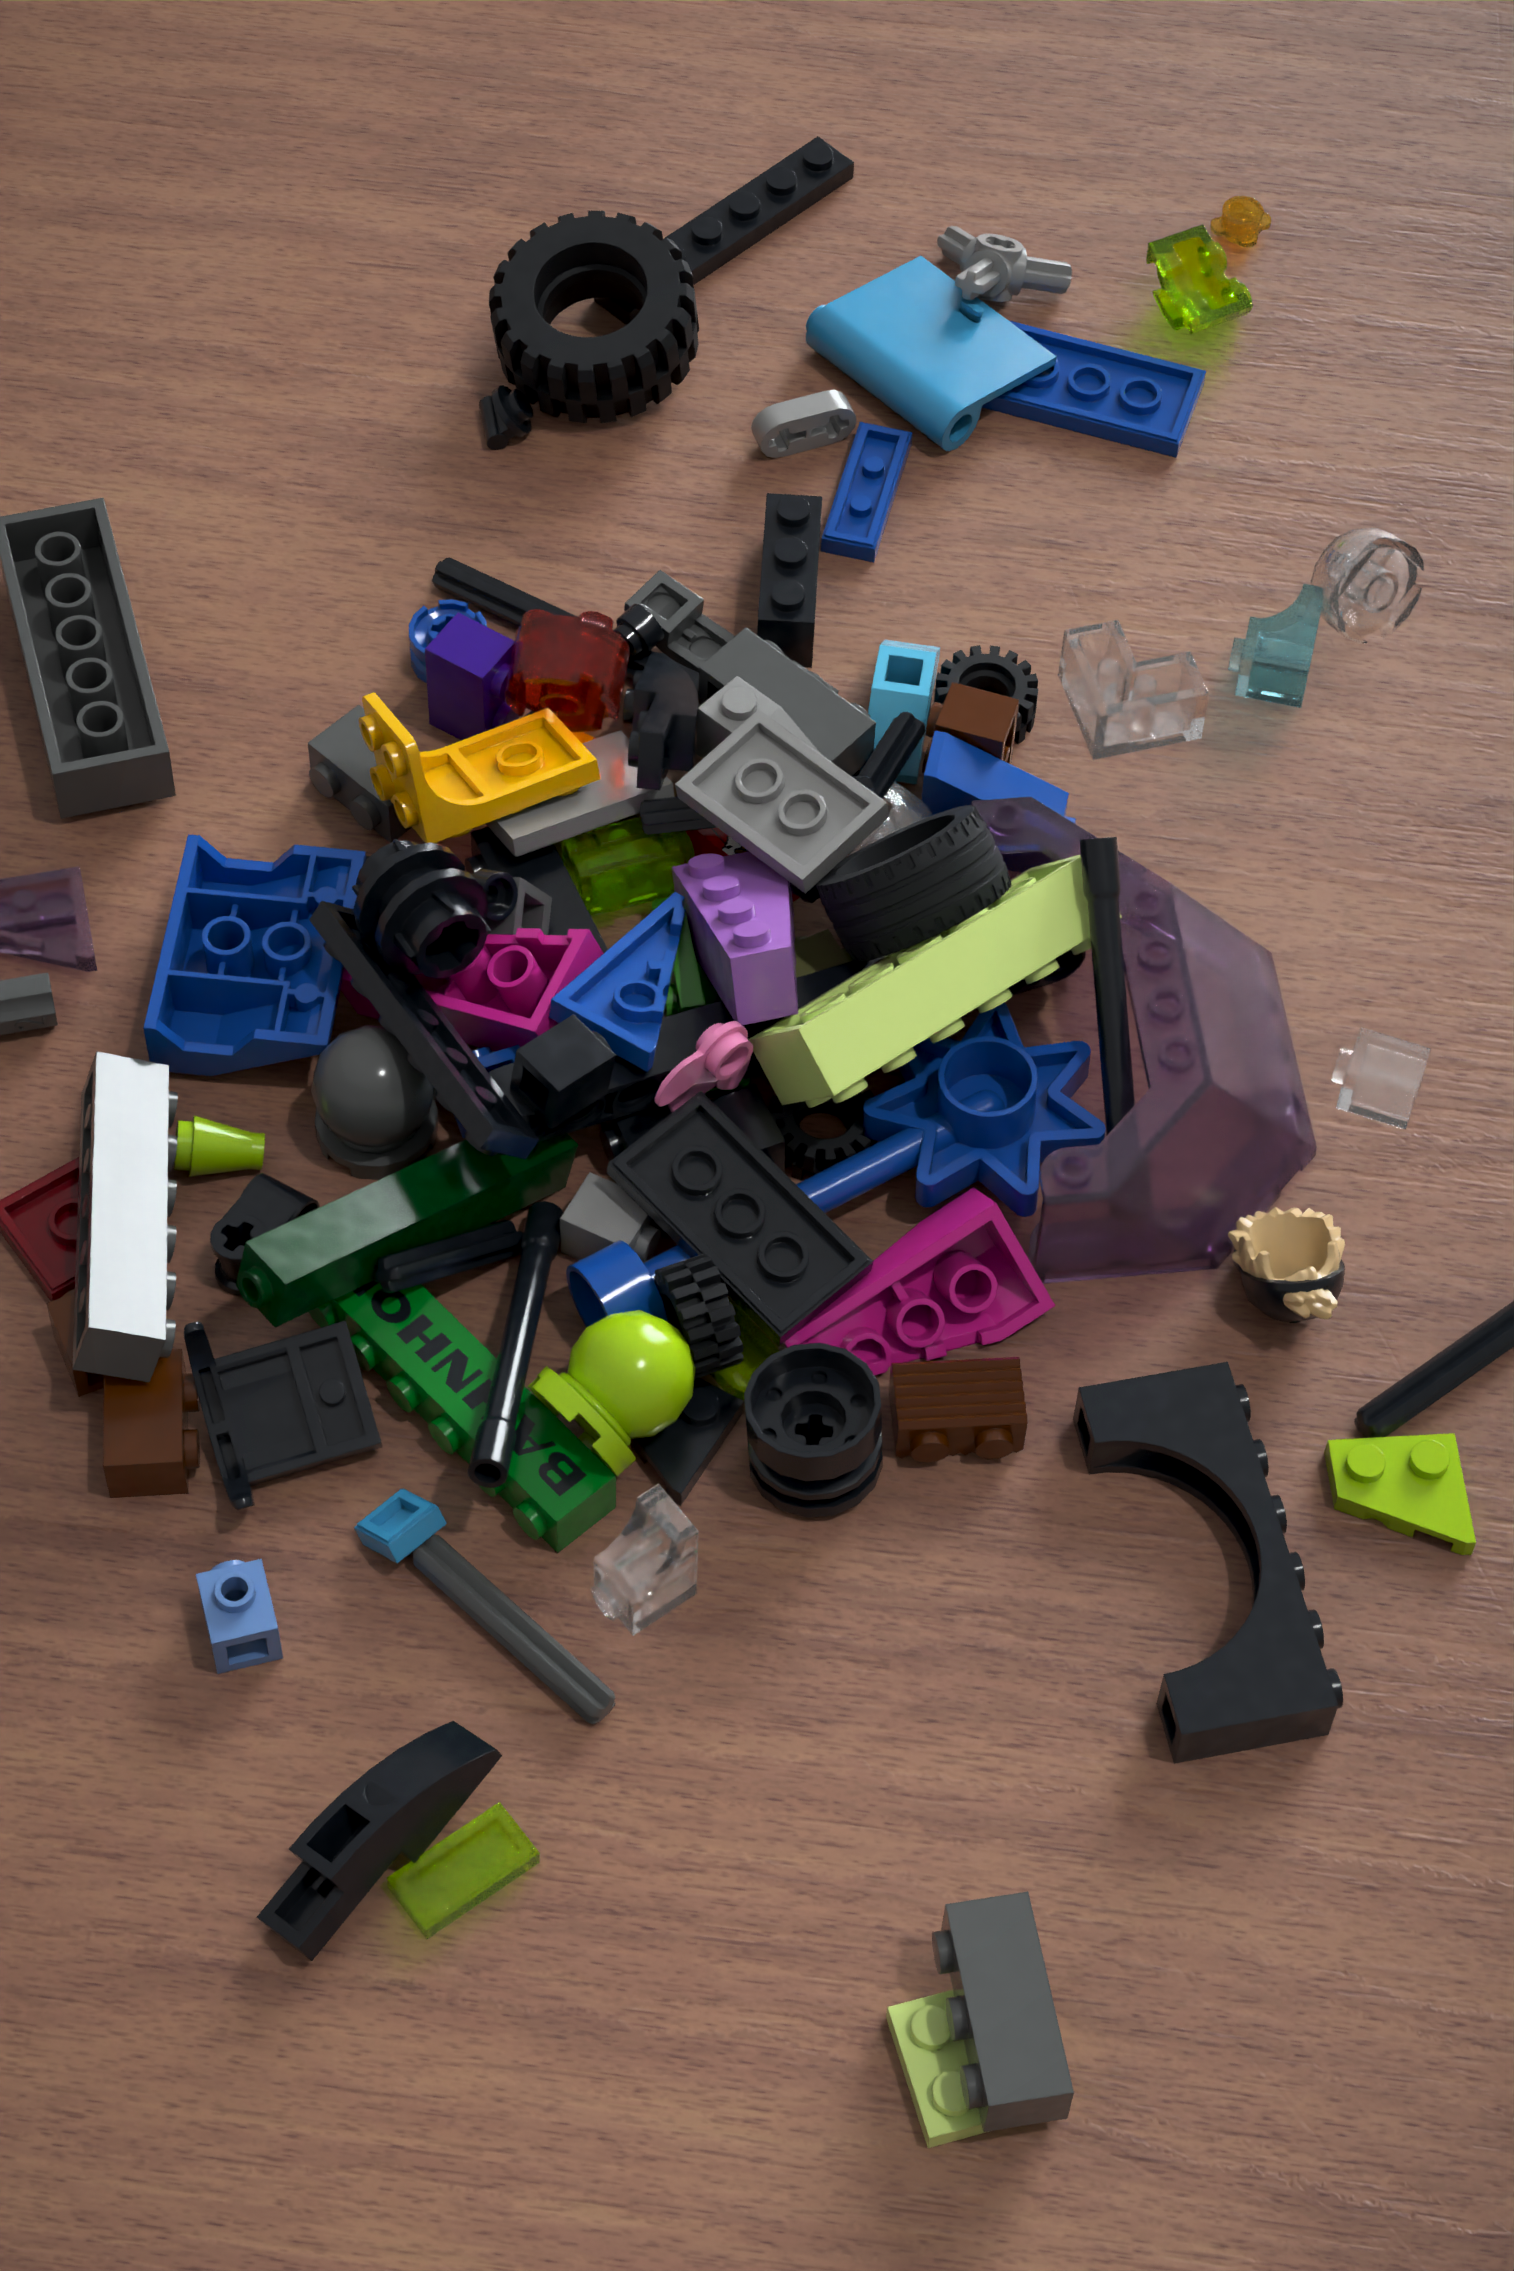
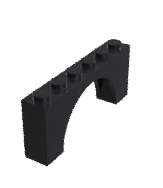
(1195, 1435)

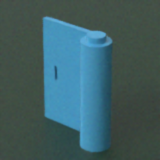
(925, 349)

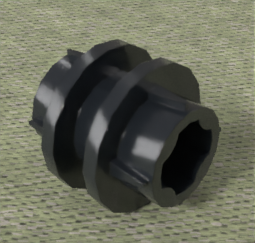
(421, 909)

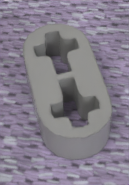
(803, 423)

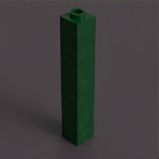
(430, 1200)

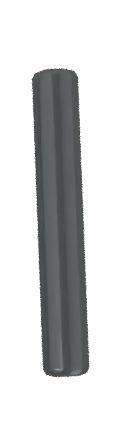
(514, 1629)

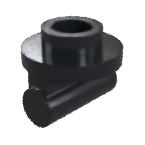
(505, 416)

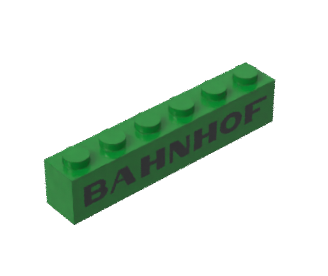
(446, 1377)

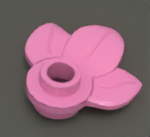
(719, 1061)

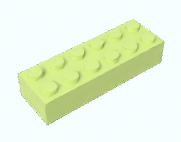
(926, 989)

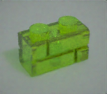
(623, 865)

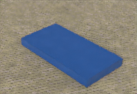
(1107, 393)

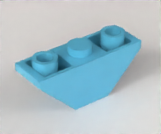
(901, 684)

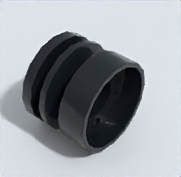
(814, 1429)

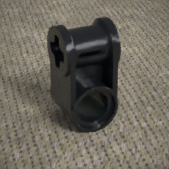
(262, 1207)

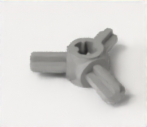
(999, 267)

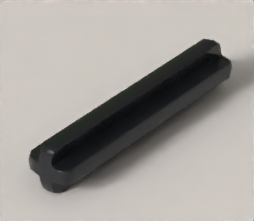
(447, 1256)

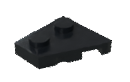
(691, 1442)

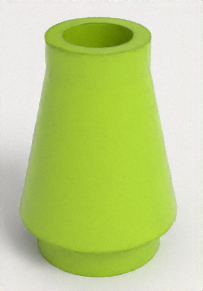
(215, 1148)

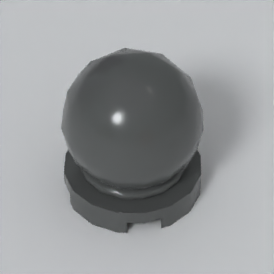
(372, 1104)

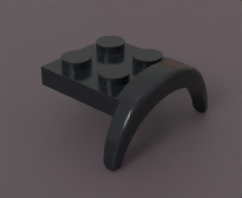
(281, 1406)

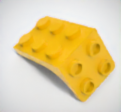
(474, 779)

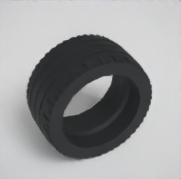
(914, 883)

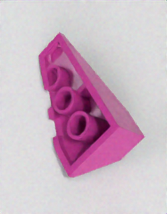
(936, 1290)

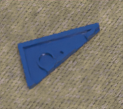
(628, 986)

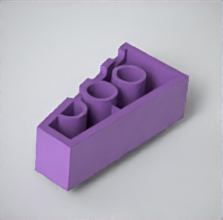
(742, 932)

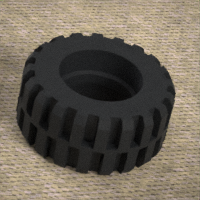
(581, 262)

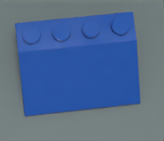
(243, 963)

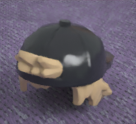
(1290, 1263)

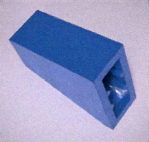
(965, 773)

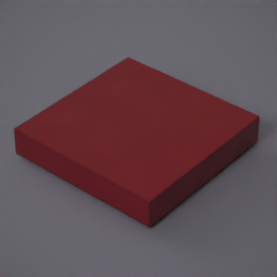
(43, 1228)

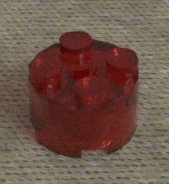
(570, 667)

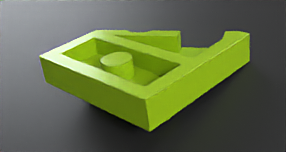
(1404, 1485)

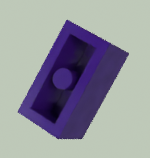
(468, 678)

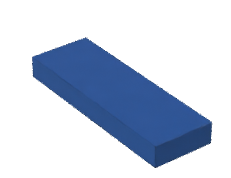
(866, 492)

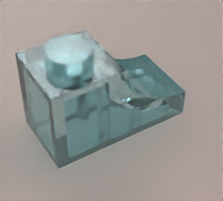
(1278, 652)

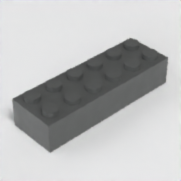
(84, 659)

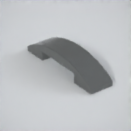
(688, 633)

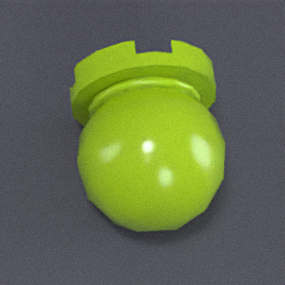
(621, 1384)

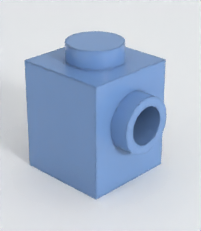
(239, 1615)

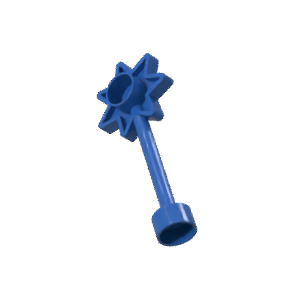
(961, 1116)

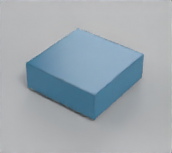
(400, 1525)

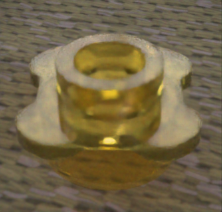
(1241, 221)

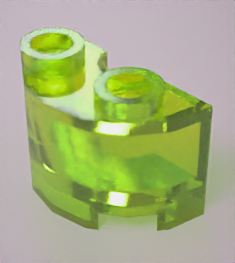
(1194, 282)

